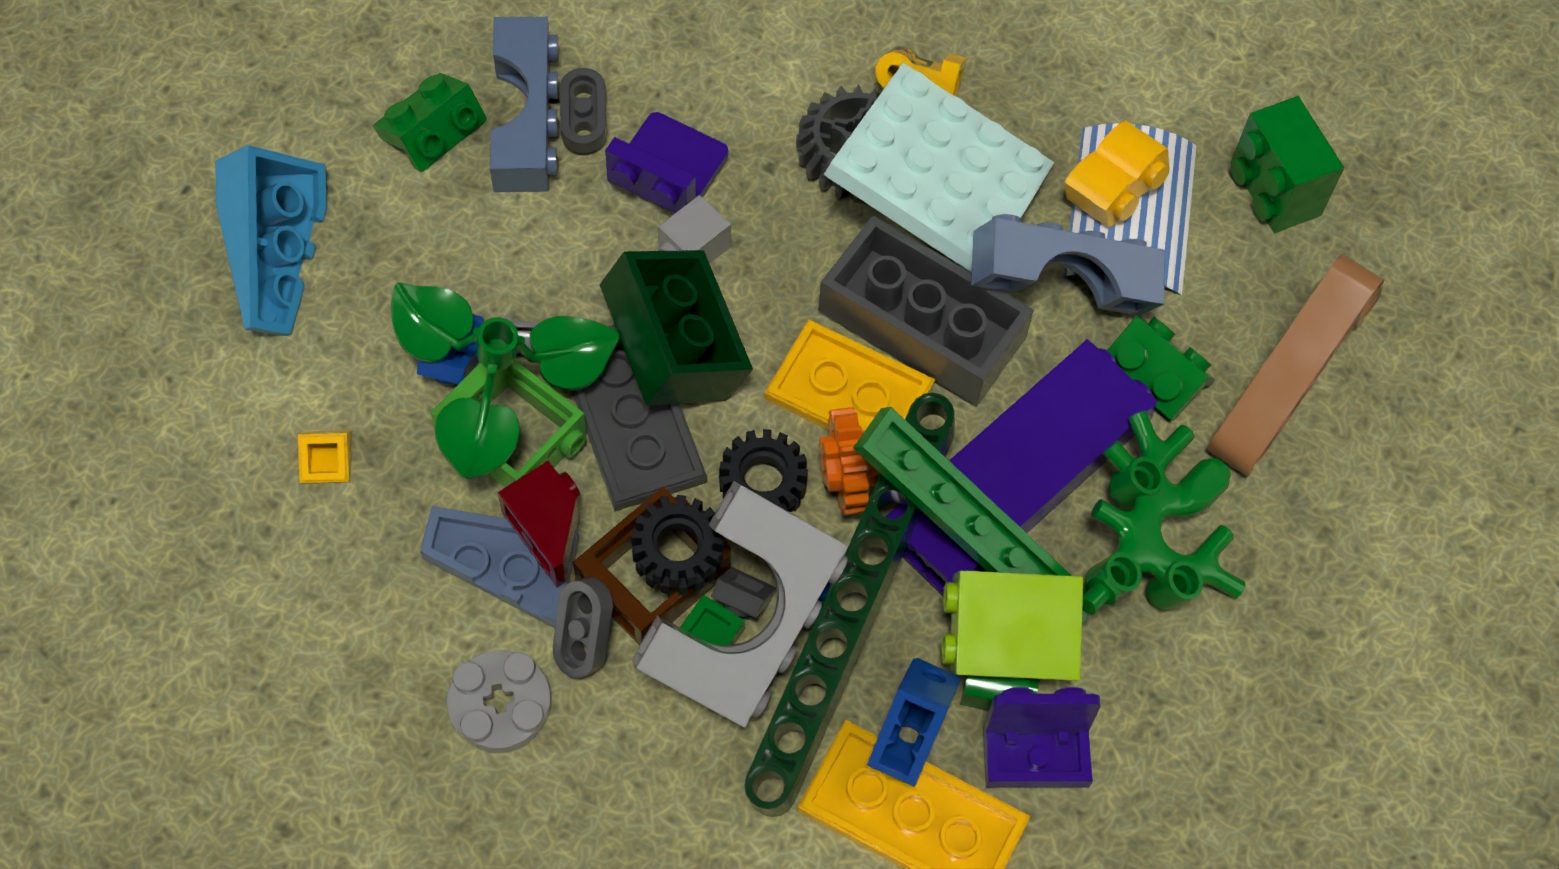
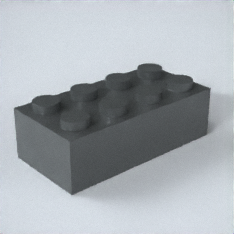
(924, 310)

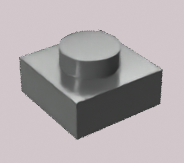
(743, 593)

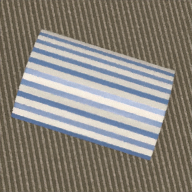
(1161, 212)

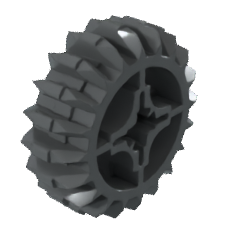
(830, 126)

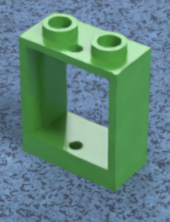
(550, 403)

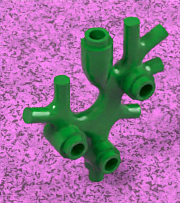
(1141, 546)

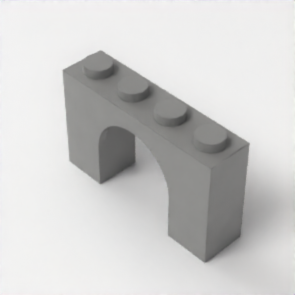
(737, 676)

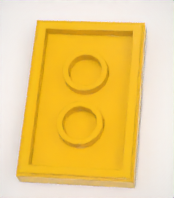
(836, 373)

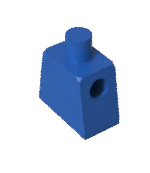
(918, 704)

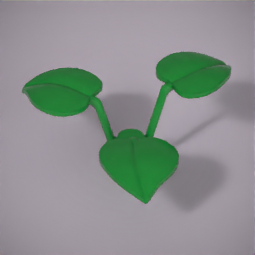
(481, 435)

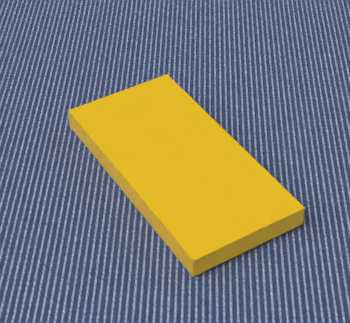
(917, 827)

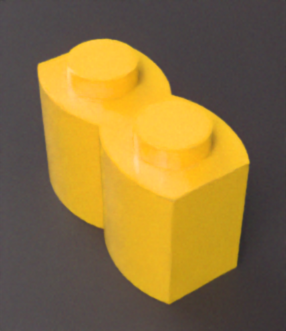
(1117, 174)

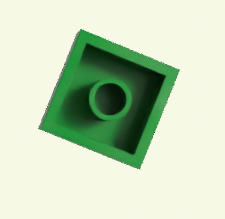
(1286, 164)

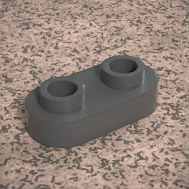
(583, 113)
(582, 623)

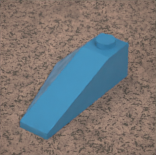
(266, 222)

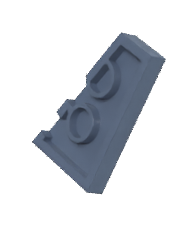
(492, 558)

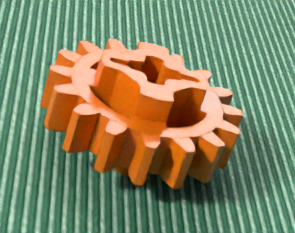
(842, 465)

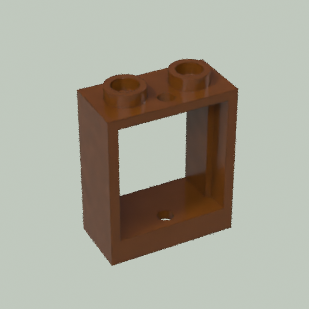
(627, 609)

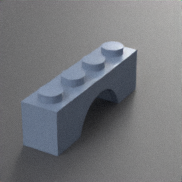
(521, 148)
(1121, 274)

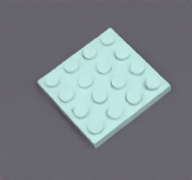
(936, 165)

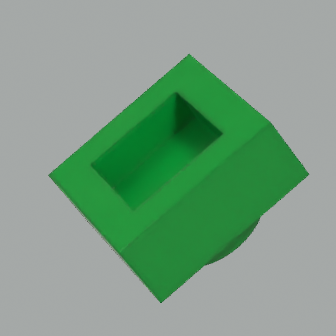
(713, 623)

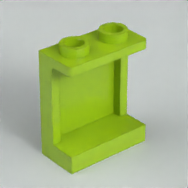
(1014, 625)

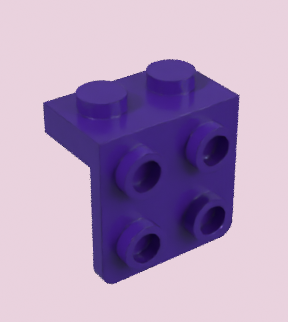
(665, 162)
(1039, 739)

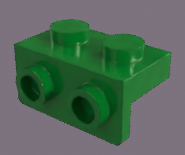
(431, 119)
(1149, 356)

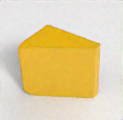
(324, 456)

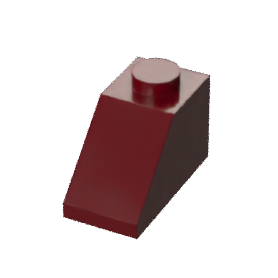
(544, 516)

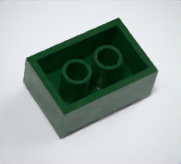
(675, 327)

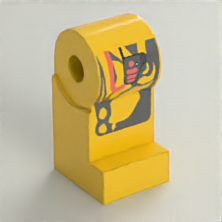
(945, 74)

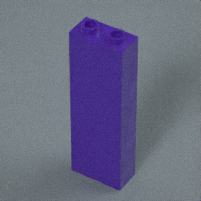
(1037, 452)

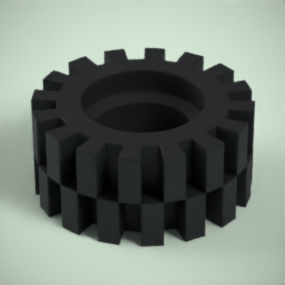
(769, 451)
(672, 573)

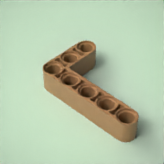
(1295, 363)

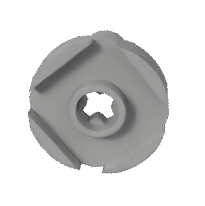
(475, 683)

